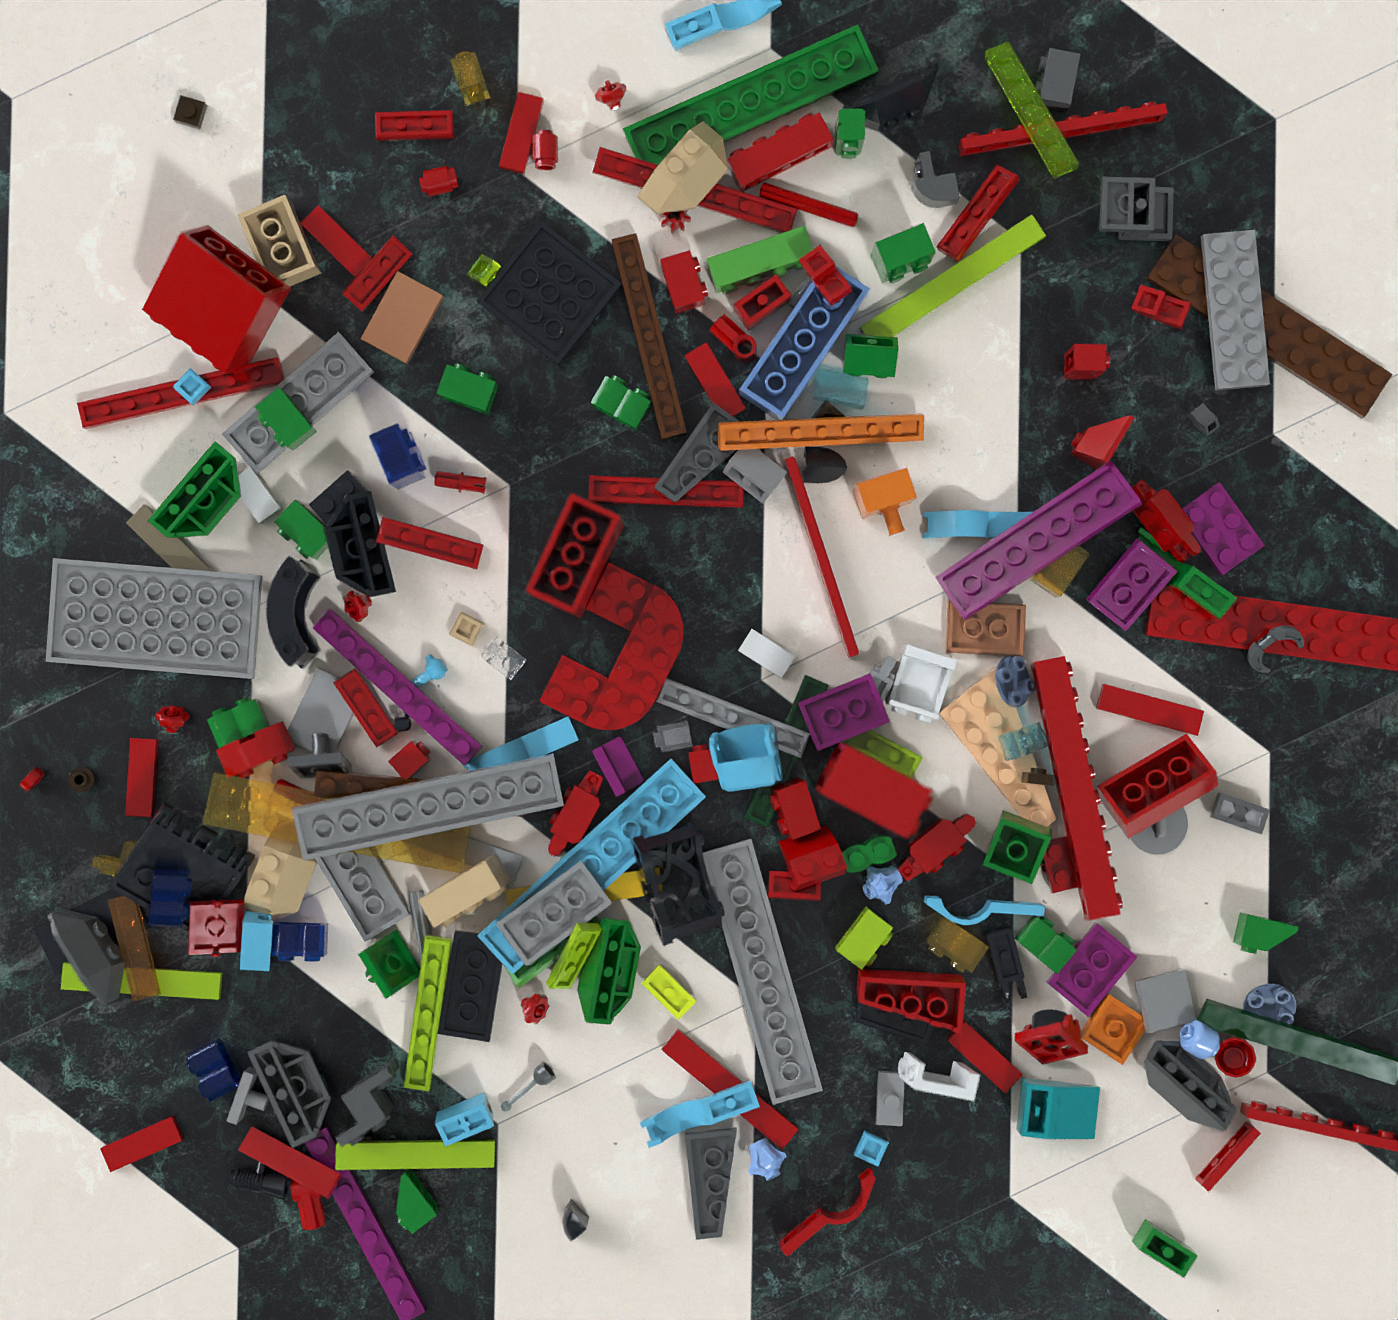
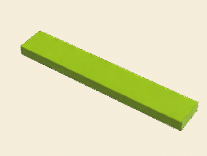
(171, 982)
(427, 1012)
(415, 1154)

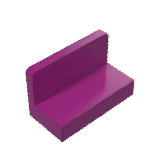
(618, 766)

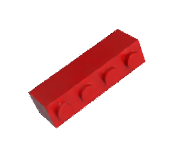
(779, 152)

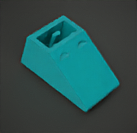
(1057, 1110)

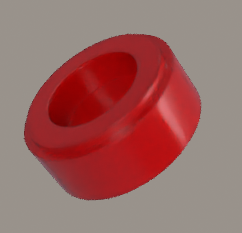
(32, 779)

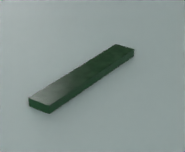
(760, 808)

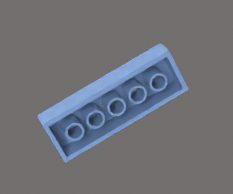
(800, 349)

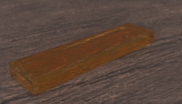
(134, 948)

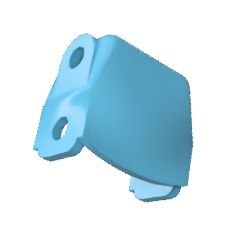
(746, 757)

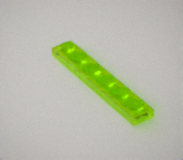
(1031, 110)

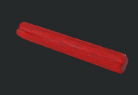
(809, 204)

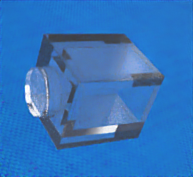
(673, 736)

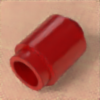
(545, 150)
(439, 181)

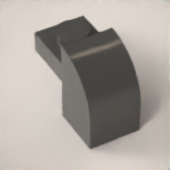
(933, 190)

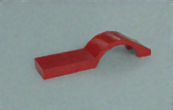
(822, 1217)

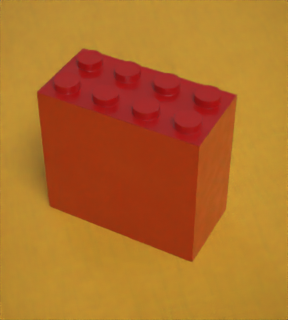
(215, 298)
(575, 556)
(874, 790)

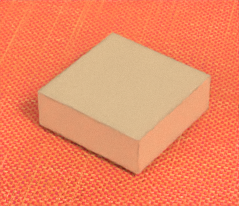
(466, 629)

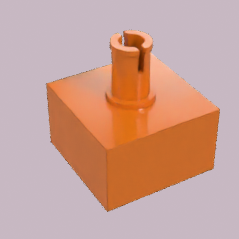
(885, 496)

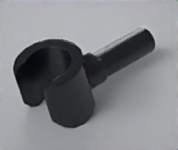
(403, 723)

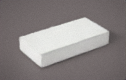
(257, 496)
(766, 653)

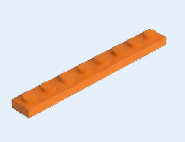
(820, 431)

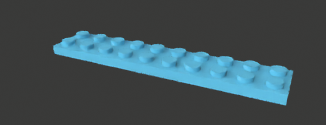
(609, 846)

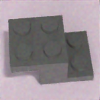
(1136, 209)
(368, 1103)

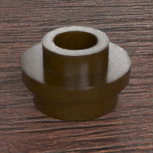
(89, 779)

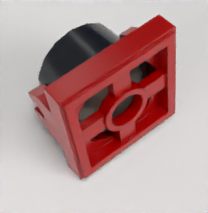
(1050, 1033)

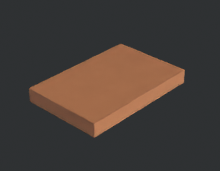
(402, 317)
(991, 631)

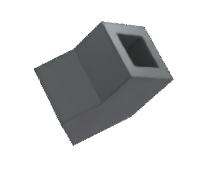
(1204, 419)

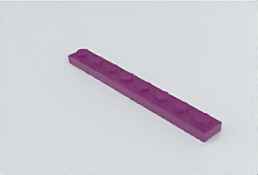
(398, 687)
(369, 1231)

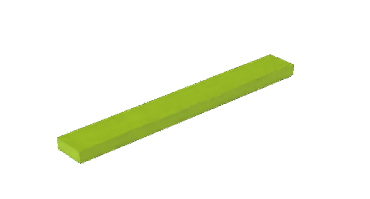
(955, 279)

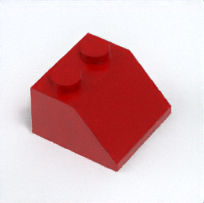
(813, 858)

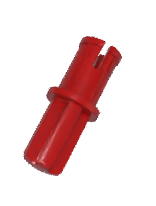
(460, 482)

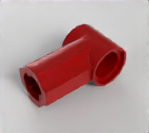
(732, 337)
(309, 1206)

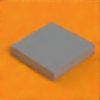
(1165, 1000)

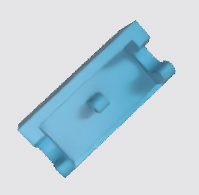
(256, 941)
(464, 1119)

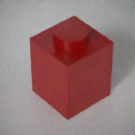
(410, 759)
(702, 764)

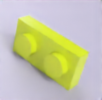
(668, 991)

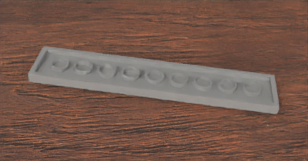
(427, 806)
(762, 972)

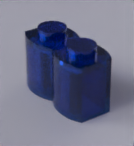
(168, 898)
(299, 939)
(213, 1069)

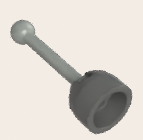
(542, 1075)

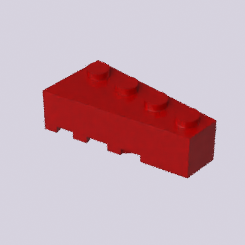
(917, 995)

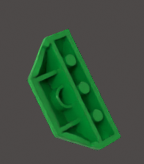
(200, 497)
(609, 972)

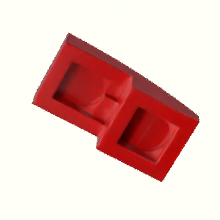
(825, 275)
(1160, 307)

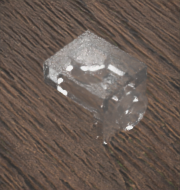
(503, 657)

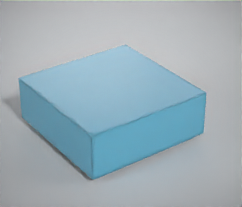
(191, 386)
(871, 1148)

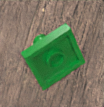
(390, 964)

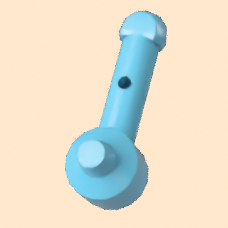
(434, 670)

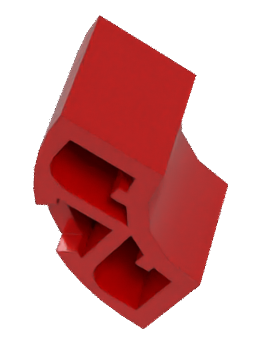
(255, 750)

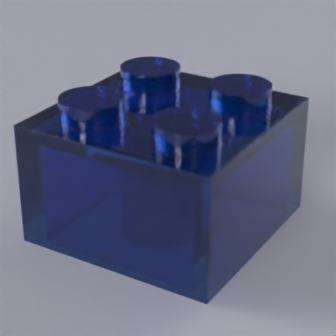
(397, 456)

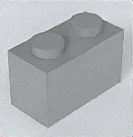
(755, 472)

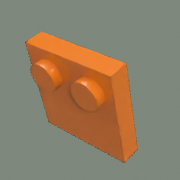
(1114, 1028)

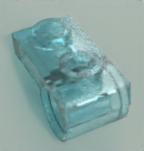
(1022, 741)

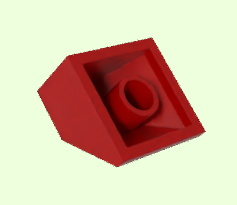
(1099, 442)

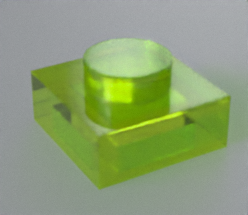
(483, 270)

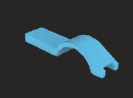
(717, 18)
(970, 523)
(528, 746)
(990, 906)
(700, 1112)

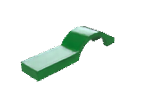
(1192, 581)

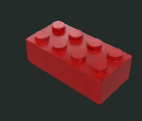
(1157, 786)

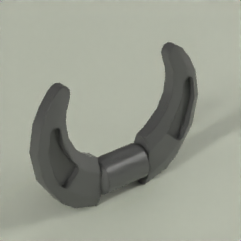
(1256, 650)

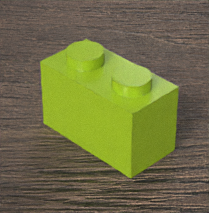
(864, 938)

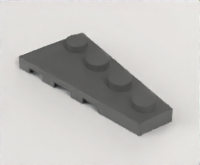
(696, 457)
(709, 1173)

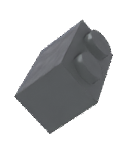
(1057, 78)

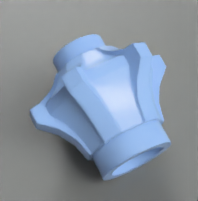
(881, 883)
(765, 1159)

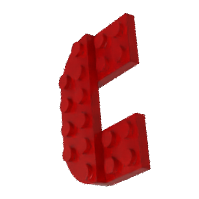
(641, 665)

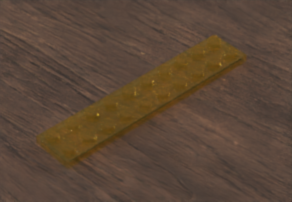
(267, 811)

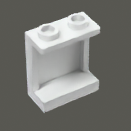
(920, 683)
(960, 1084)

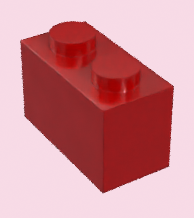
(683, 282)
(762, 302)
(1086, 361)
(794, 808)

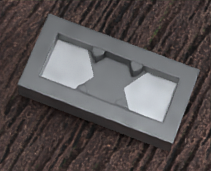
(1240, 813)

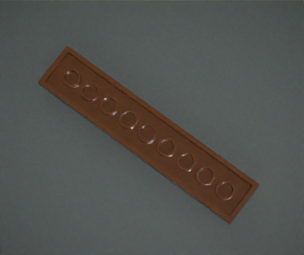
(1290, 337)

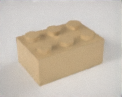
(279, 240)
(465, 892)

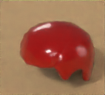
(1235, 1057)

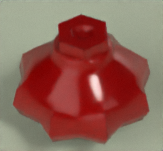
(611, 94)
(357, 605)
(172, 718)
(535, 1008)

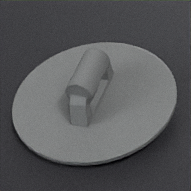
(1164, 834)

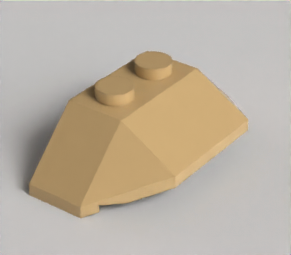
(686, 172)
(279, 879)

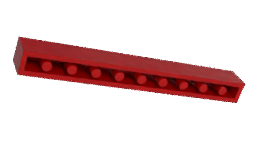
(1075, 788)

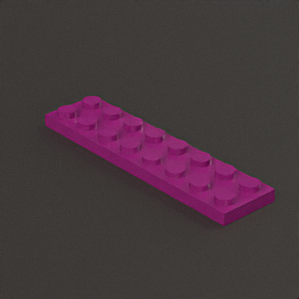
(1038, 540)

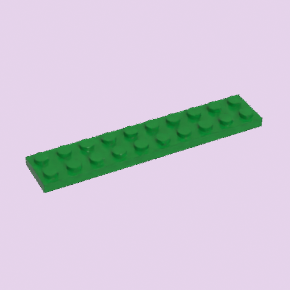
(759, 95)

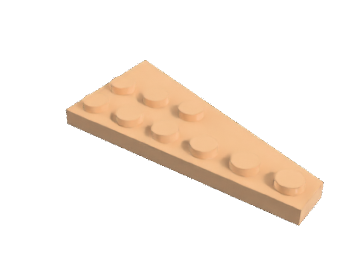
(977, 721)

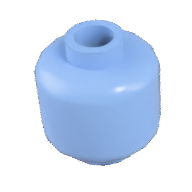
(1199, 1039)

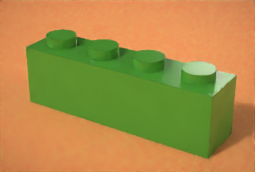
(758, 260)

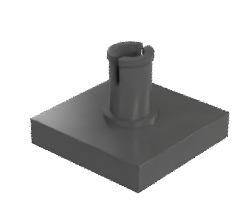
(306, 765)

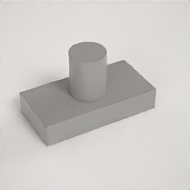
(246, 1096)
(889, 1099)

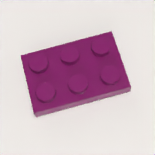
(1221, 529)
(1131, 585)
(844, 712)
(1092, 969)

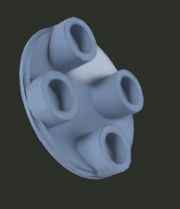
(1013, 681)
(1272, 1002)

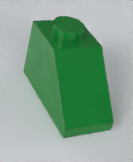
(1261, 933)
(414, 1203)

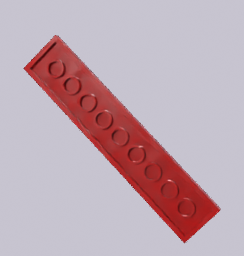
(1326, 633)

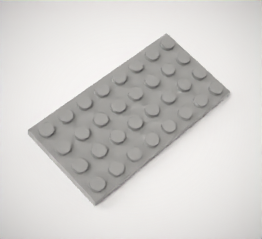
(153, 618)

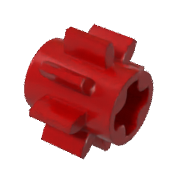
(672, 222)

